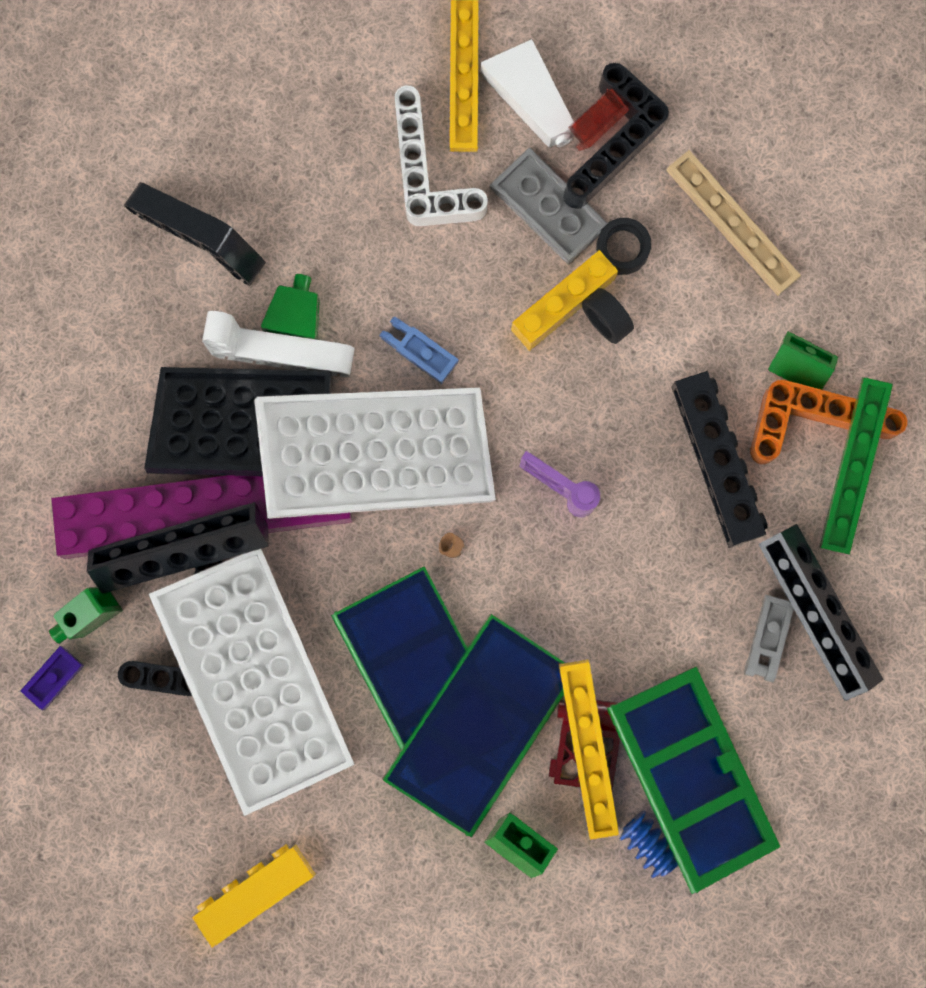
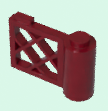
(608, 730)

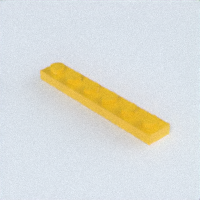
(464, 76)
(589, 749)

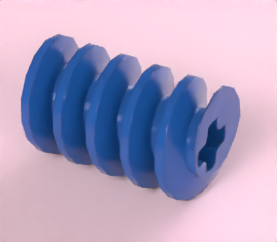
(649, 845)

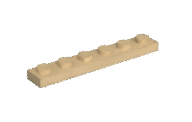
(733, 223)

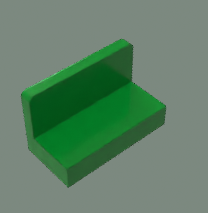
(803, 362)

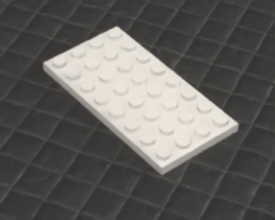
(373, 451)
(251, 680)

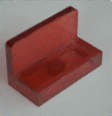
(598, 119)

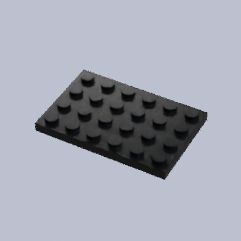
(209, 421)

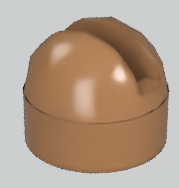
(445, 543)

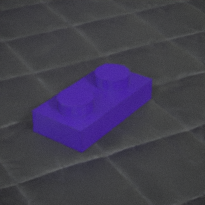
(52, 678)

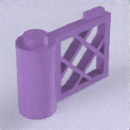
(580, 497)

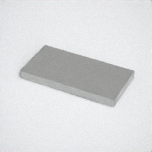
(537, 198)

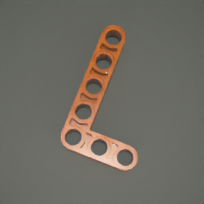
(819, 412)

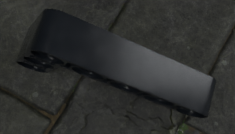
(621, 142)
(197, 229)
(149, 672)

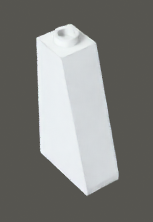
(530, 91)

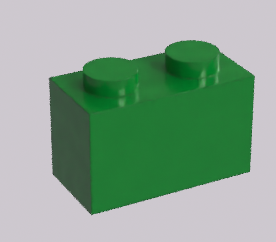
(521, 845)

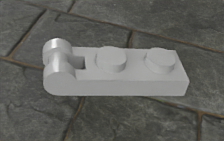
(769, 637)

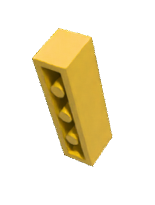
(563, 300)
(254, 895)

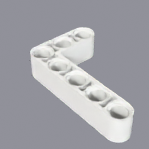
(417, 169)
(225, 338)

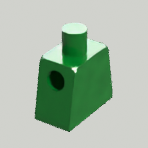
(294, 310)
(84, 614)

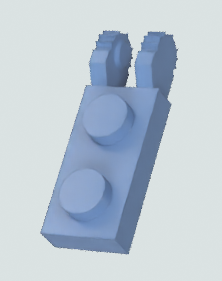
(421, 351)

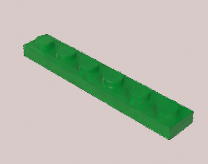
(856, 465)

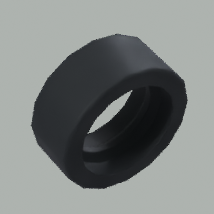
(632, 226)
(607, 315)

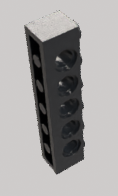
(734, 530)
(178, 548)
(821, 612)

